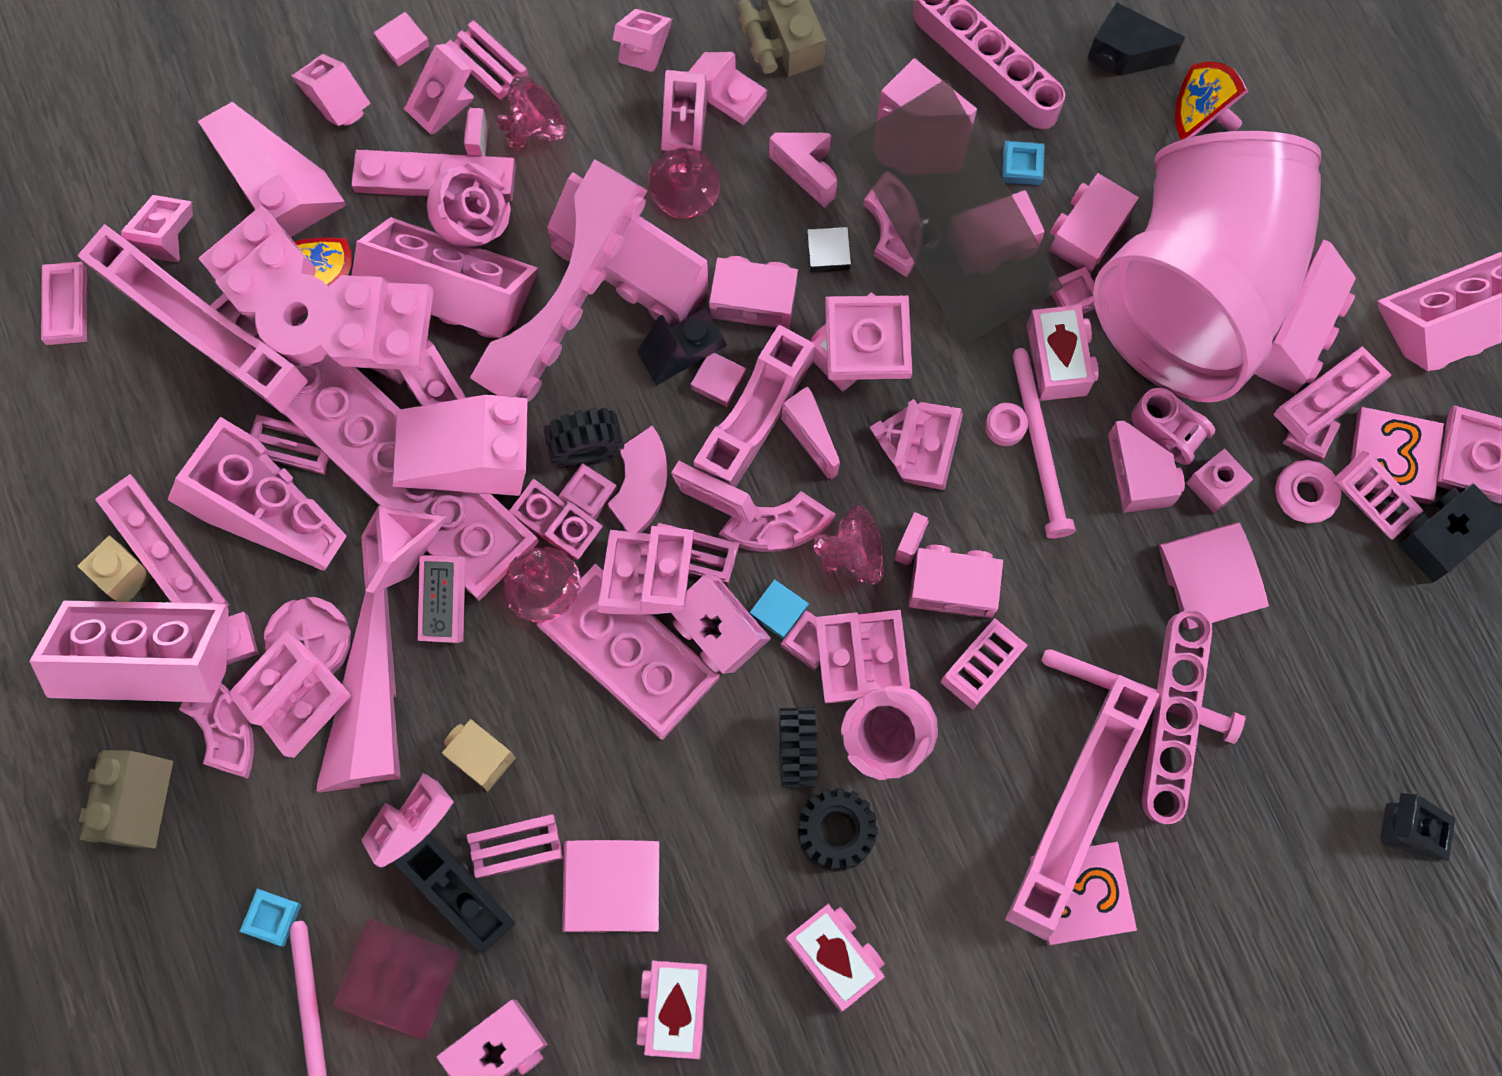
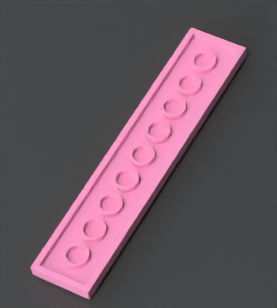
(358, 432)

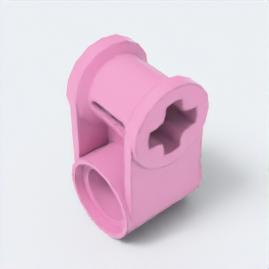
(1173, 427)

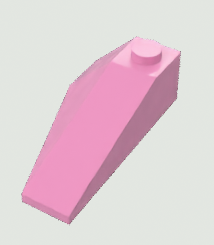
(271, 170)
(247, 494)

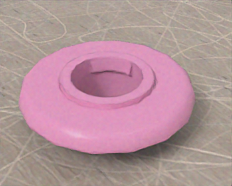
(1317, 476)

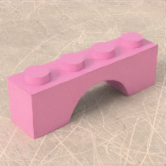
(743, 432)

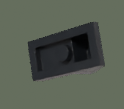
(678, 347)
(1418, 827)

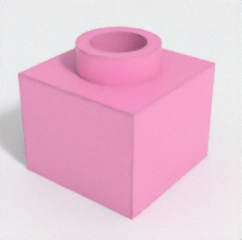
(1214, 491)

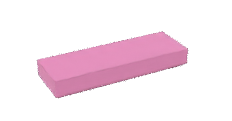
(1332, 395)

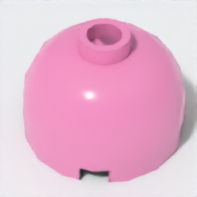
(468, 206)

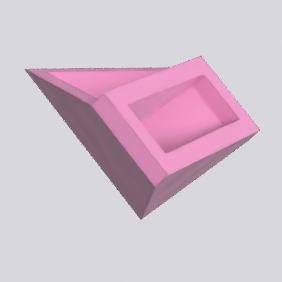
(394, 545)

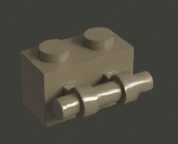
(793, 31)
(125, 799)

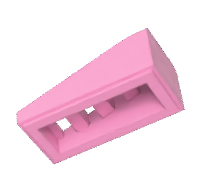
(807, 425)
(1355, 471)
(963, 688)

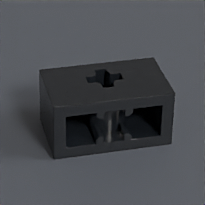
(1439, 551)

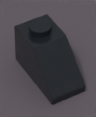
(1133, 43)

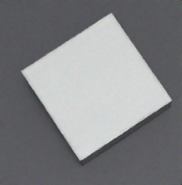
(828, 249)

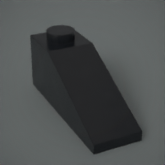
(455, 892)

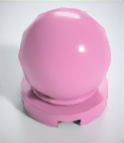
(889, 732)

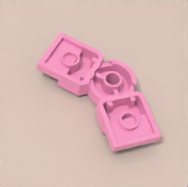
(353, 319)

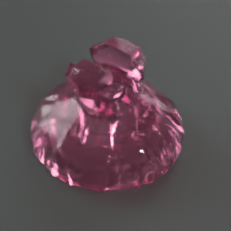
(531, 114)
(684, 193)
(855, 547)
(541, 584)

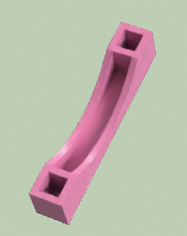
(602, 210)
(193, 319)
(1081, 808)

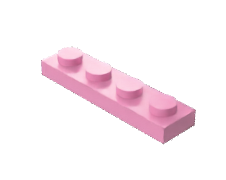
(416, 172)
(157, 544)

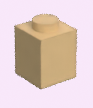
(115, 570)
(477, 754)

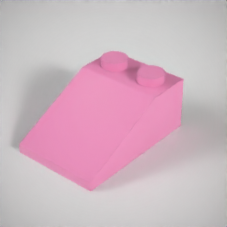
(463, 445)

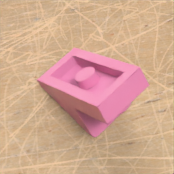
(641, 38)
(728, 87)
(440, 90)
(800, 158)
(157, 227)
(435, 382)

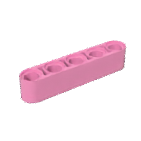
(993, 70)
(1191, 699)

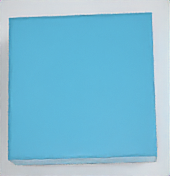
(1023, 163)
(779, 609)
(270, 917)

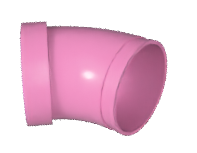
(1217, 262)

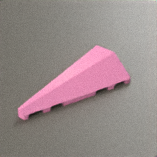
(363, 730)

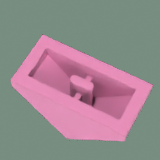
(683, 110)

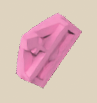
(921, 442)

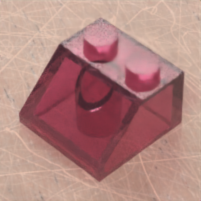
(396, 979)

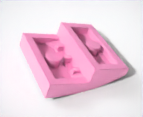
(646, 571)
(1214, 573)
(861, 654)
(289, 694)
(399, 831)
(611, 886)

